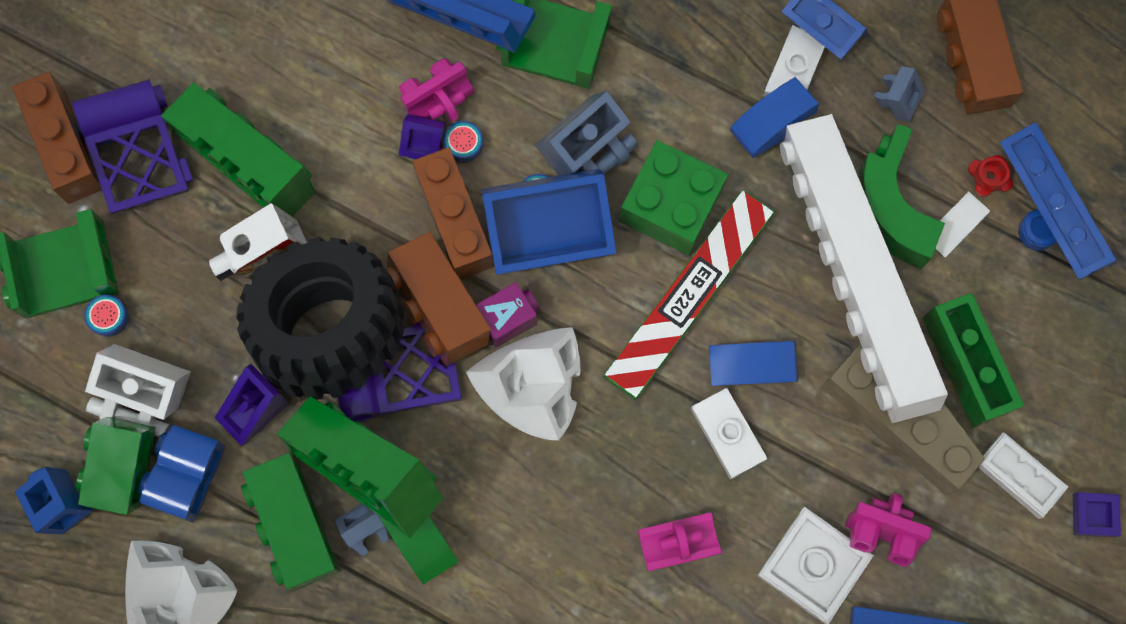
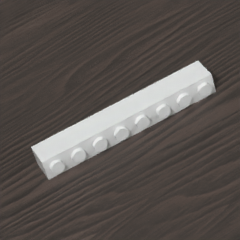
(862, 271)

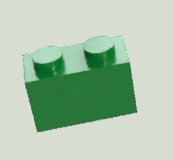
(114, 464)

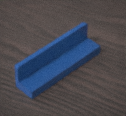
(493, 21)
(1058, 201)

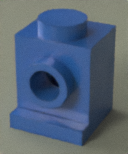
(51, 501)

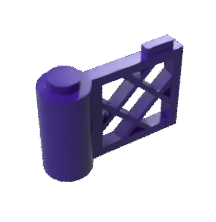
(123, 114)
(372, 400)

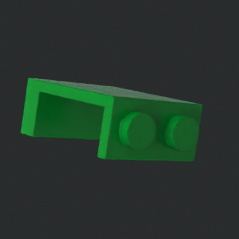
(561, 42)
(57, 267)

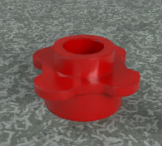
(998, 167)

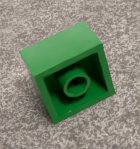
(672, 197)

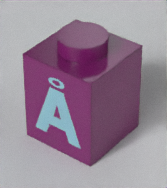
(509, 313)

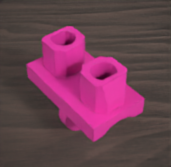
(439, 94)
(888, 523)
(679, 542)

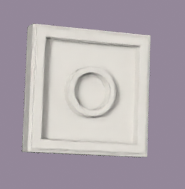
(814, 566)

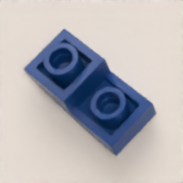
(767, 120)
(753, 363)

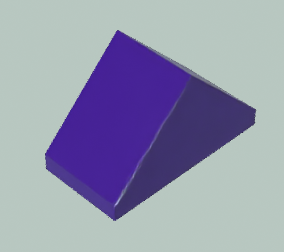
(250, 405)

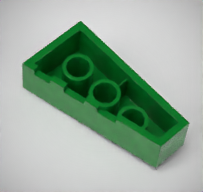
(239, 150)
(362, 464)

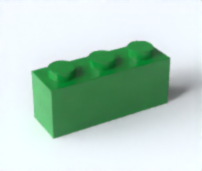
(972, 360)
(289, 523)

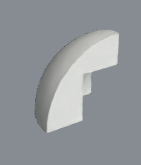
(531, 382)
(172, 589)

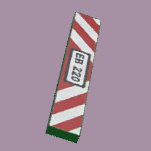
(688, 295)

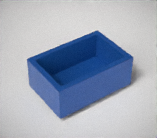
(548, 221)

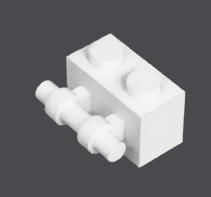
(137, 383)

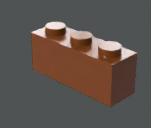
(979, 55)
(57, 137)
(453, 213)
(437, 299)

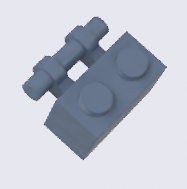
(584, 134)

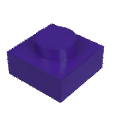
(420, 137)
(1096, 514)

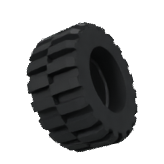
(302, 280)

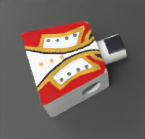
(254, 241)

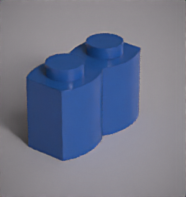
(181, 473)

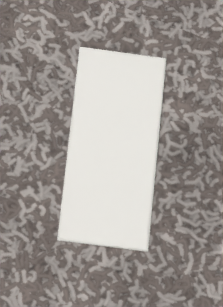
(960, 222)

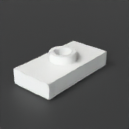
(797, 59)
(728, 433)
(1022, 475)

